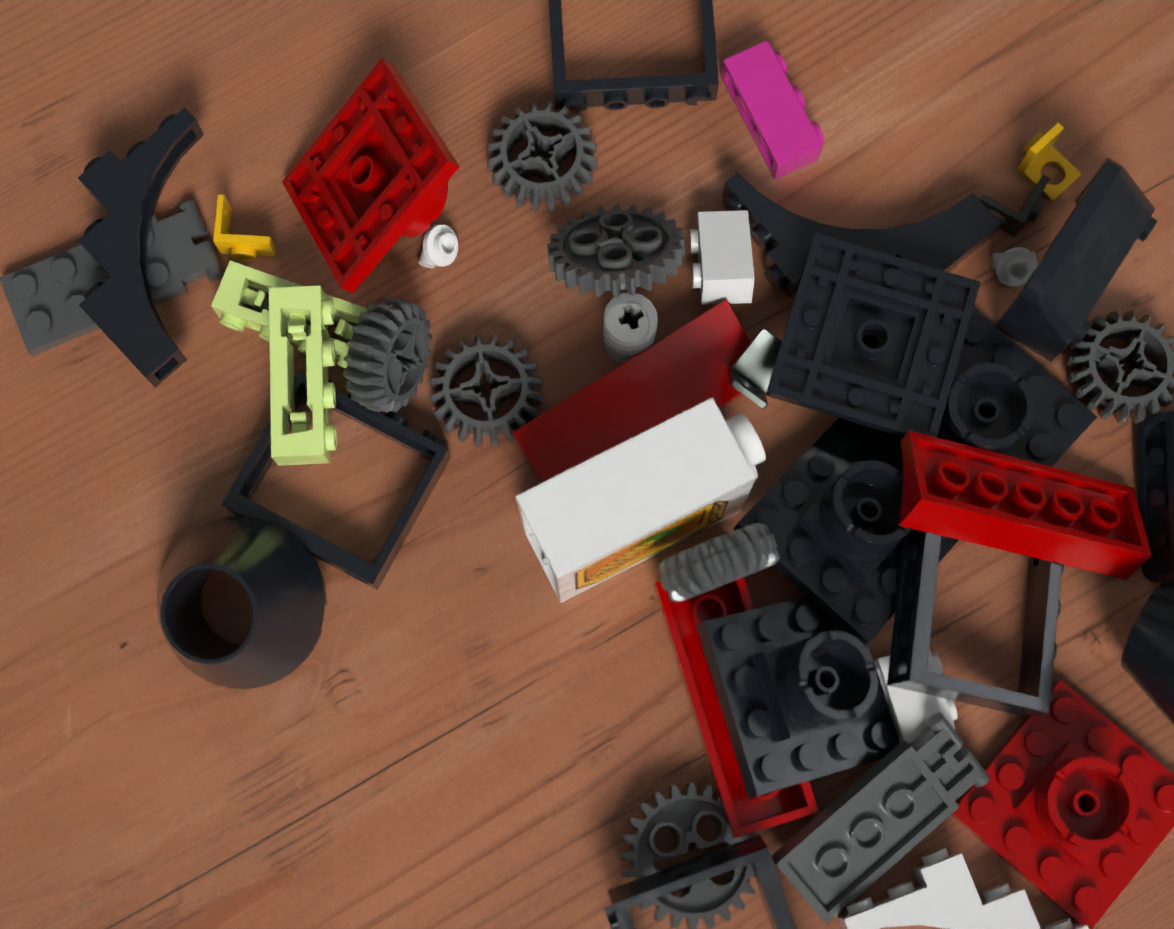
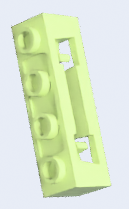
(237, 294)
(301, 306)

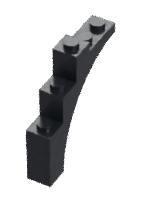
(934, 242)
(118, 243)

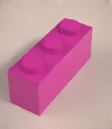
(772, 109)

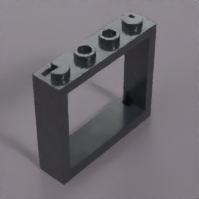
(648, 90)
(390, 426)
(914, 625)
(750, 851)

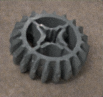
(569, 138)
(1141, 337)
(387, 354)
(480, 355)
(718, 562)

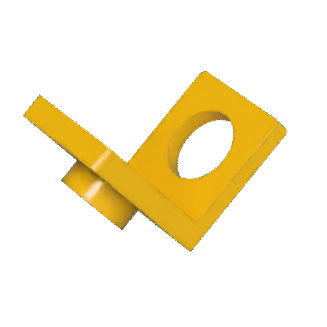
(1040, 153)
(238, 246)

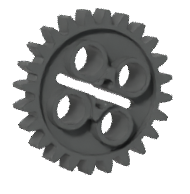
(616, 250)
(681, 817)

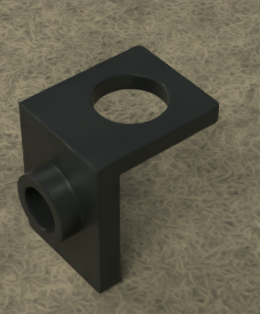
(1012, 220)
(754, 367)

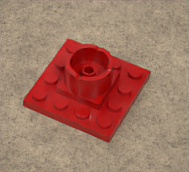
(371, 176)
(1033, 813)

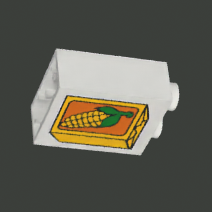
(640, 497)

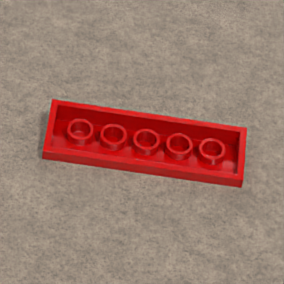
(638, 394)
(1021, 506)
(742, 813)

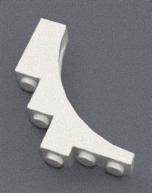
(947, 901)

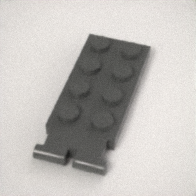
(49, 292)
(879, 818)

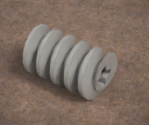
(629, 326)

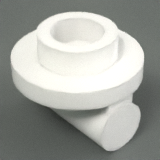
(439, 247)
(1014, 265)

